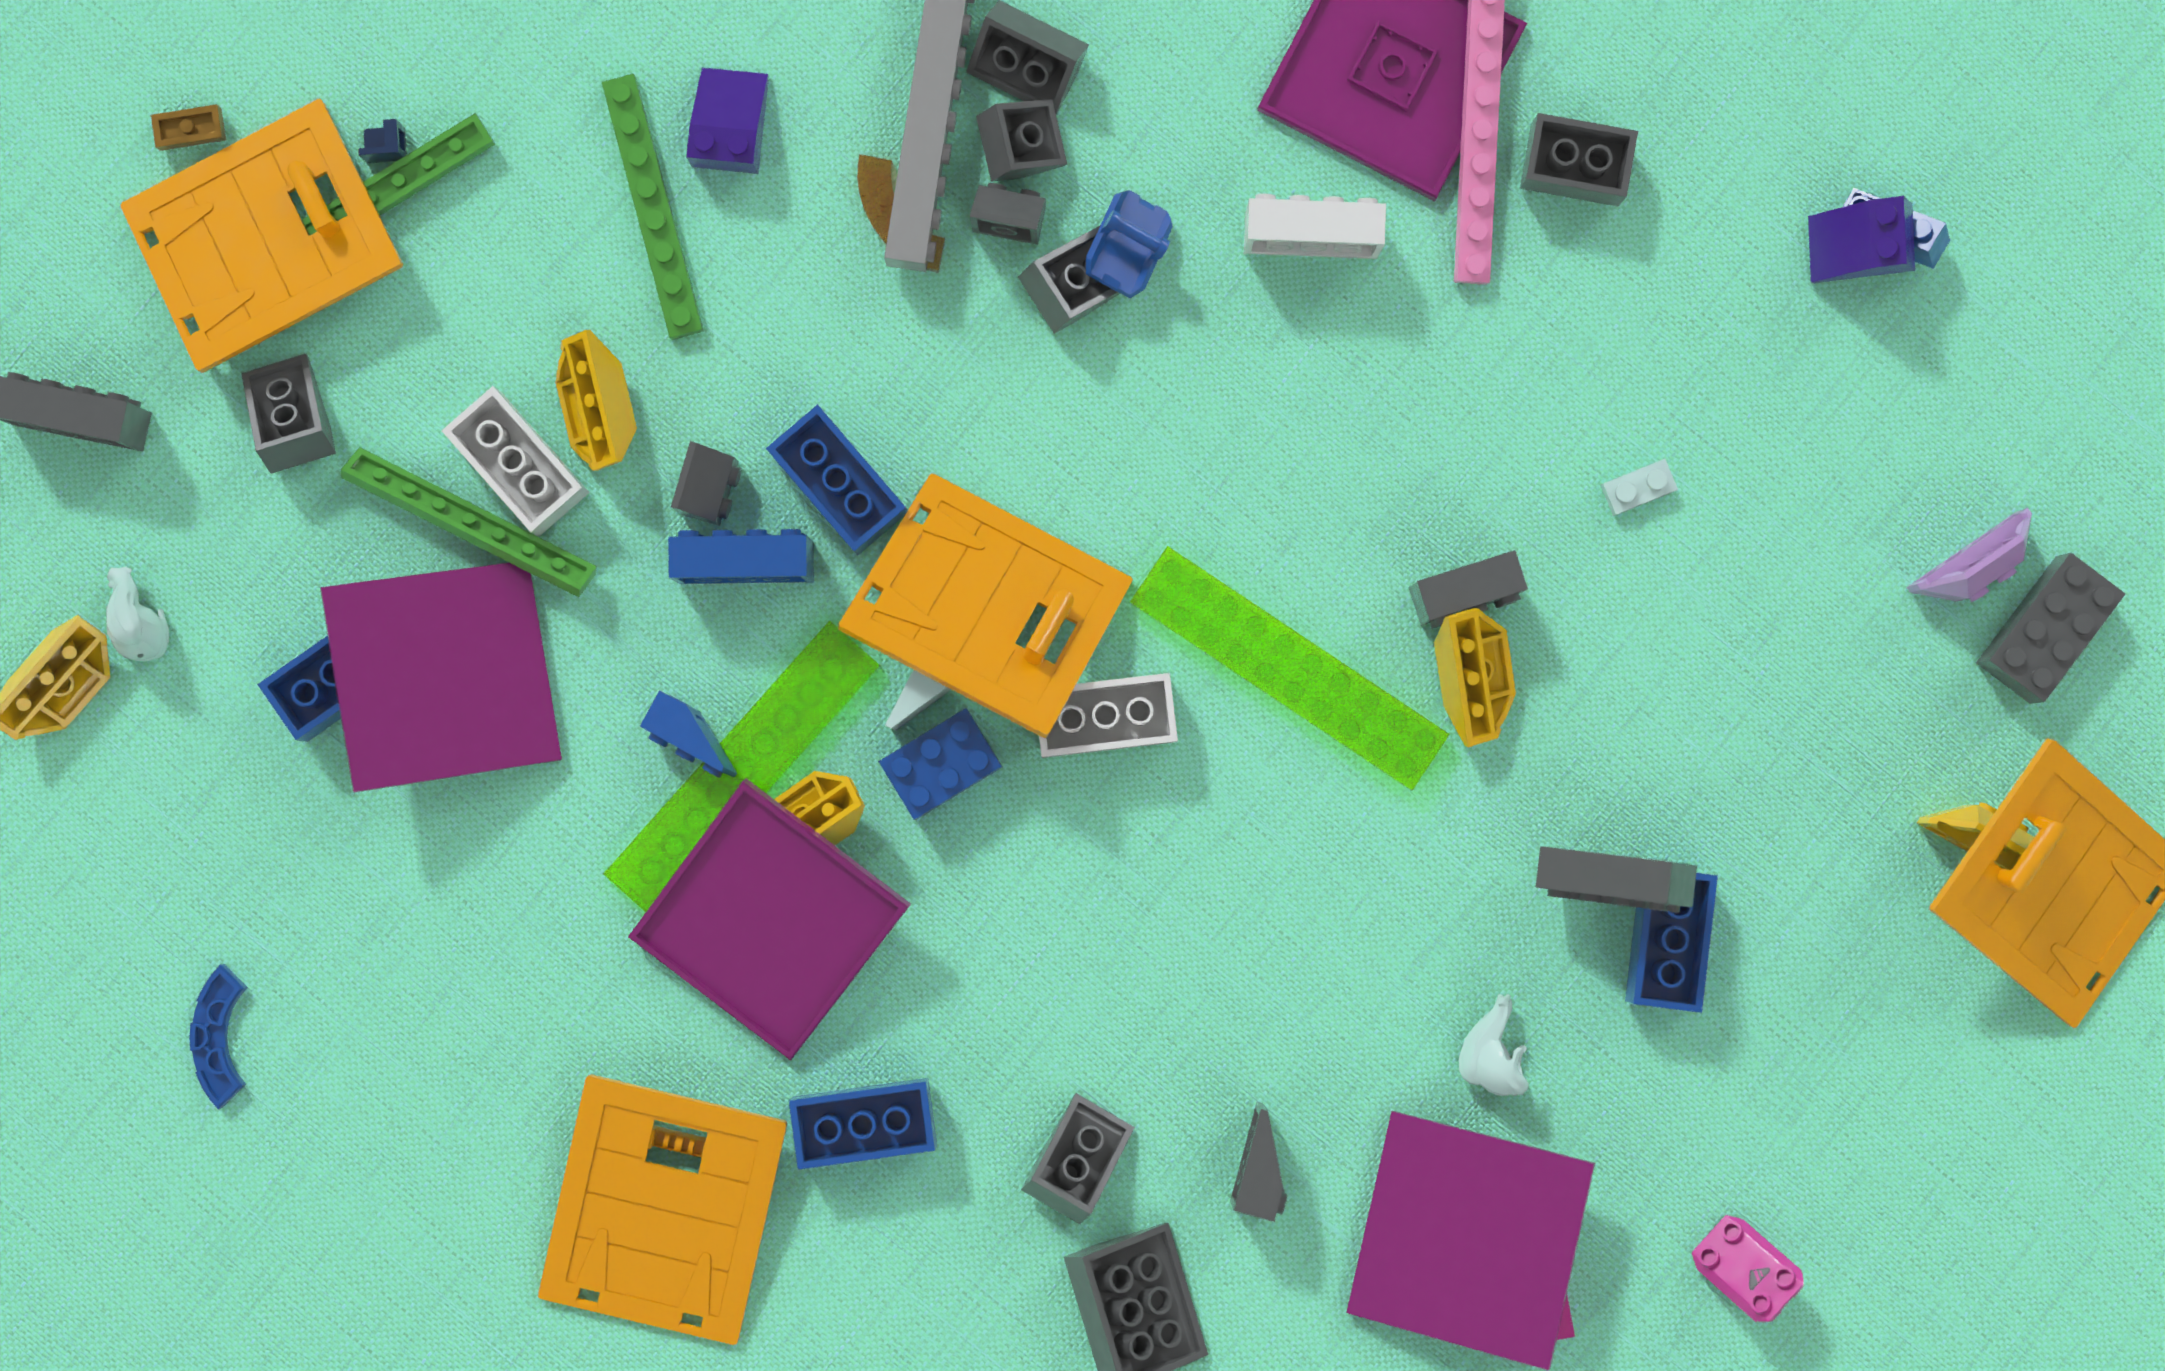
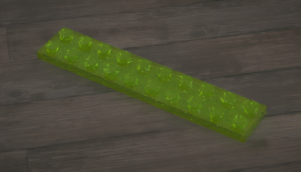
(1289, 668)
(759, 749)

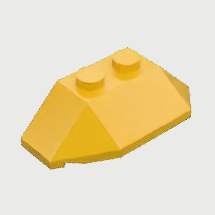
(594, 401)
(1475, 674)
(55, 680)
(825, 804)
(1964, 825)

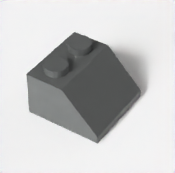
(1021, 139)
(1008, 213)
(706, 484)

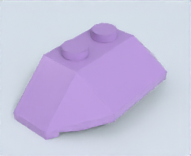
(1979, 562)

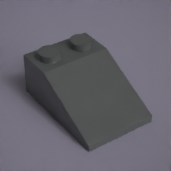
(1061, 285)
(287, 414)
(1078, 1159)
(1258, 1183)

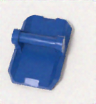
(1128, 244)

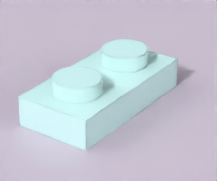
(1639, 487)

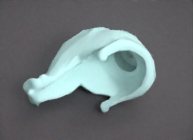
(131, 626)
(1487, 1060)

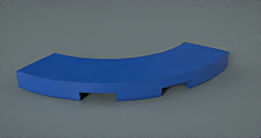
(210, 1039)

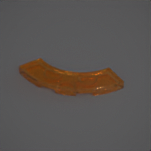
(877, 198)

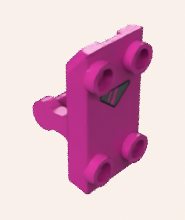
(1748, 1269)

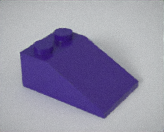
(728, 121)
(1862, 240)

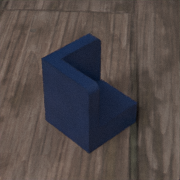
(384, 143)

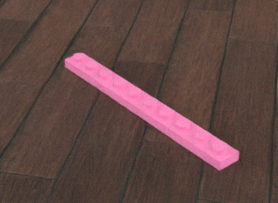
(1479, 141)

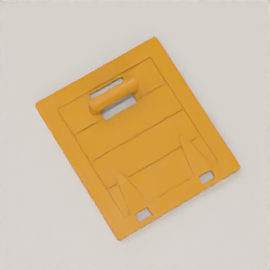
(238, 246)
(964, 594)
(2071, 896)
(655, 1233)

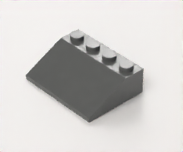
(1136, 1303)

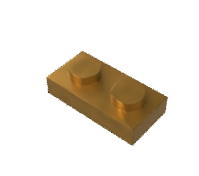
(188, 127)

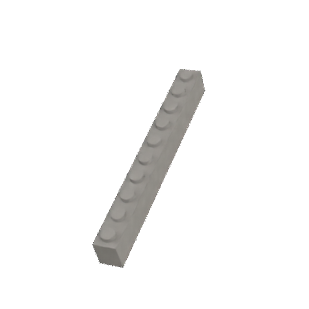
(926, 134)

